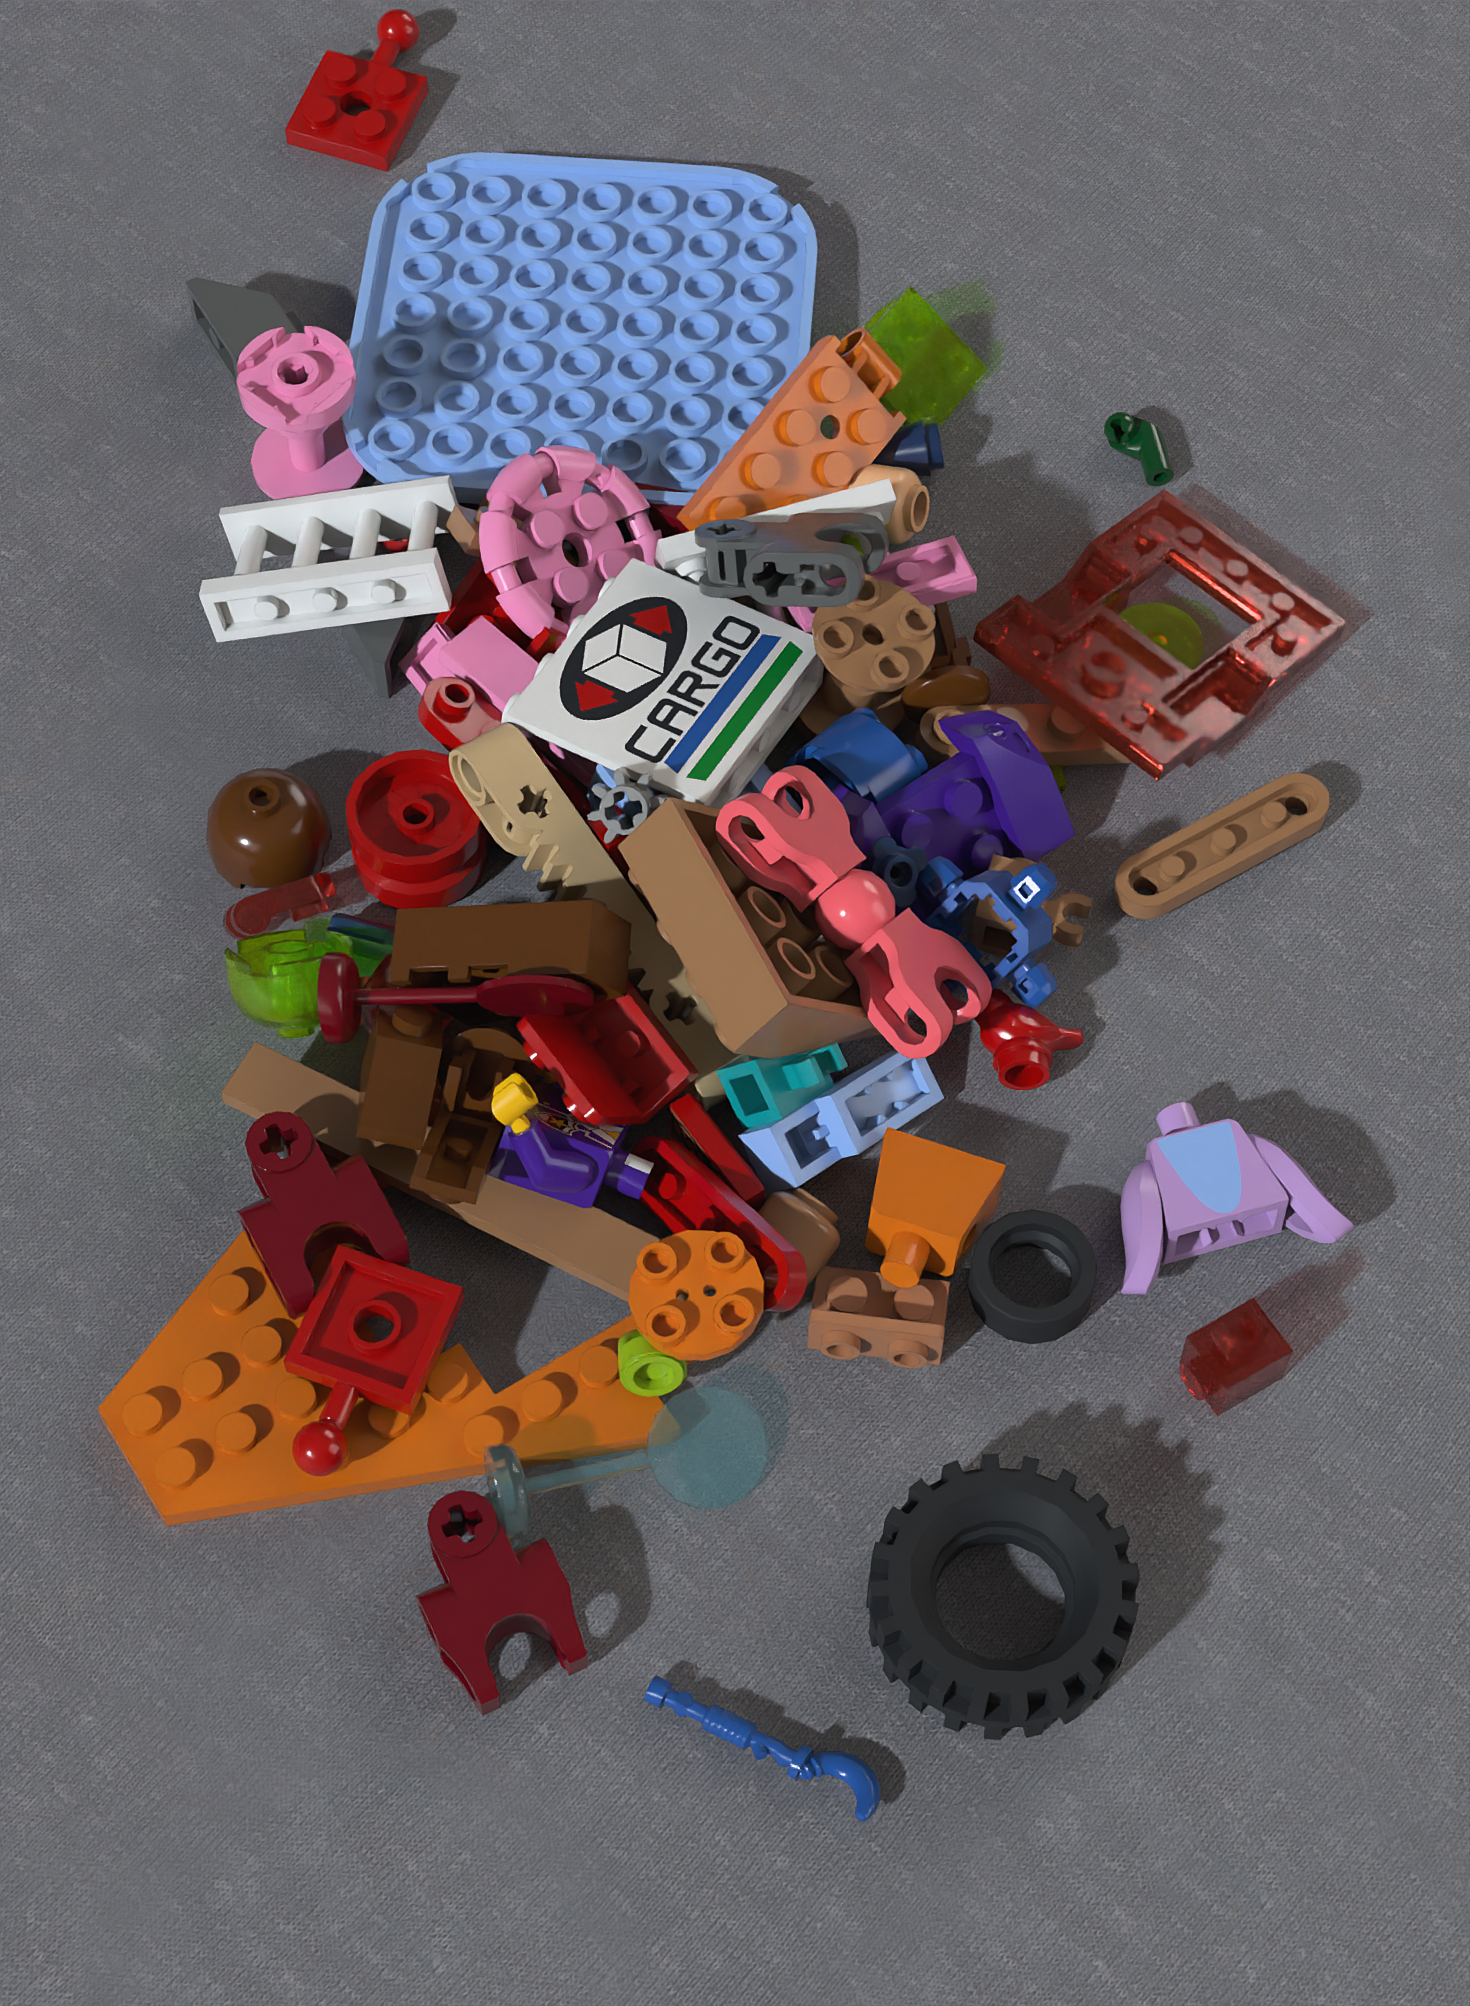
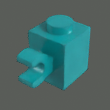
(774, 1088)

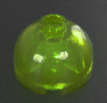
(278, 978)

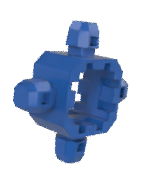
(1015, 900)

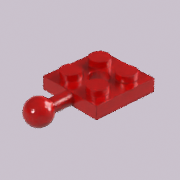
(348, 81)
(380, 1372)

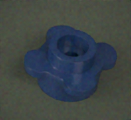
(909, 862)

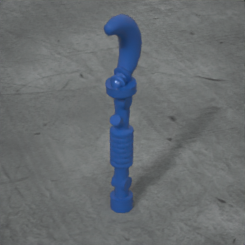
(744, 1734)

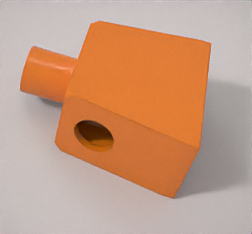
(928, 1206)

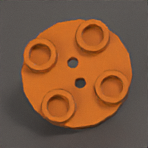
(691, 1265)

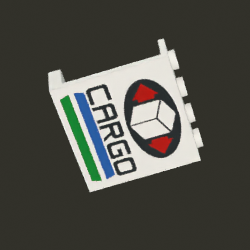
(671, 686)

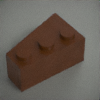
(500, 940)

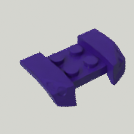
(974, 805)

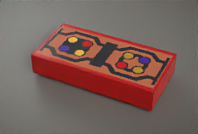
(707, 1142)

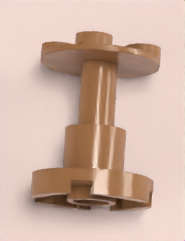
(868, 655)

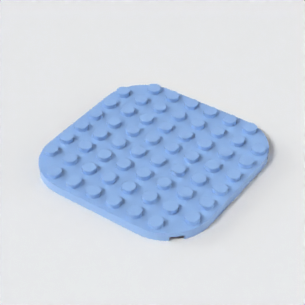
(574, 311)

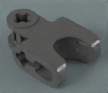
(790, 558)

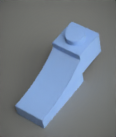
(841, 1120)

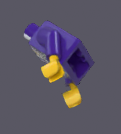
(555, 1151)

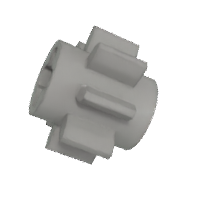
(635, 791)

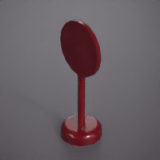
(342, 998)

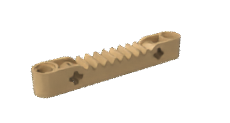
(509, 786)

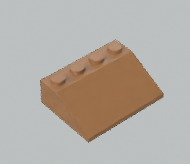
(744, 947)

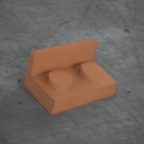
(870, 1317)

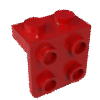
(610, 1059)

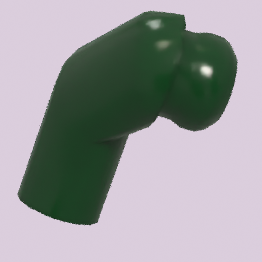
(1142, 442)

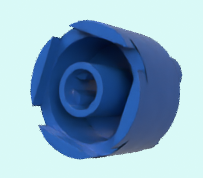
(860, 757)

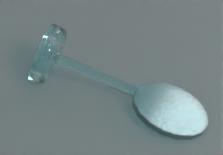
(701, 1449)

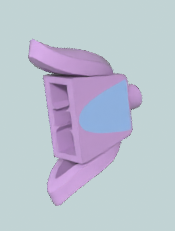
(1211, 1192)

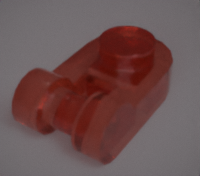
(301, 898)

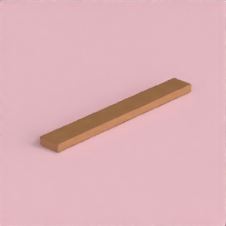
(562, 1234)

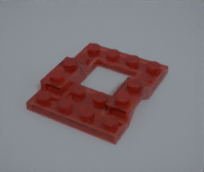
(1126, 684)

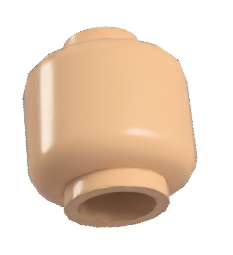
(912, 499)

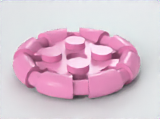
(565, 514)

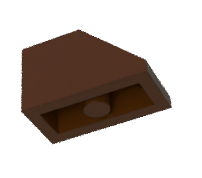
(399, 1075)

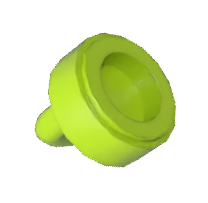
(646, 1369)

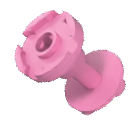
(299, 392)

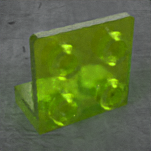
(932, 358)

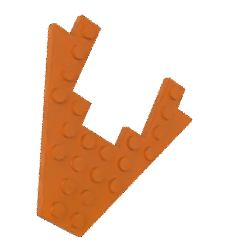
(216, 1414)

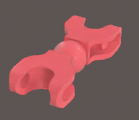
(894, 958)

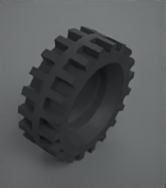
(1002, 1509)

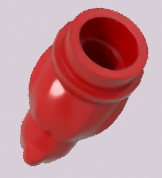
(1022, 1041)

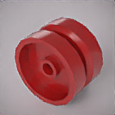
(414, 832)

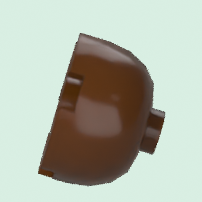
(267, 829)

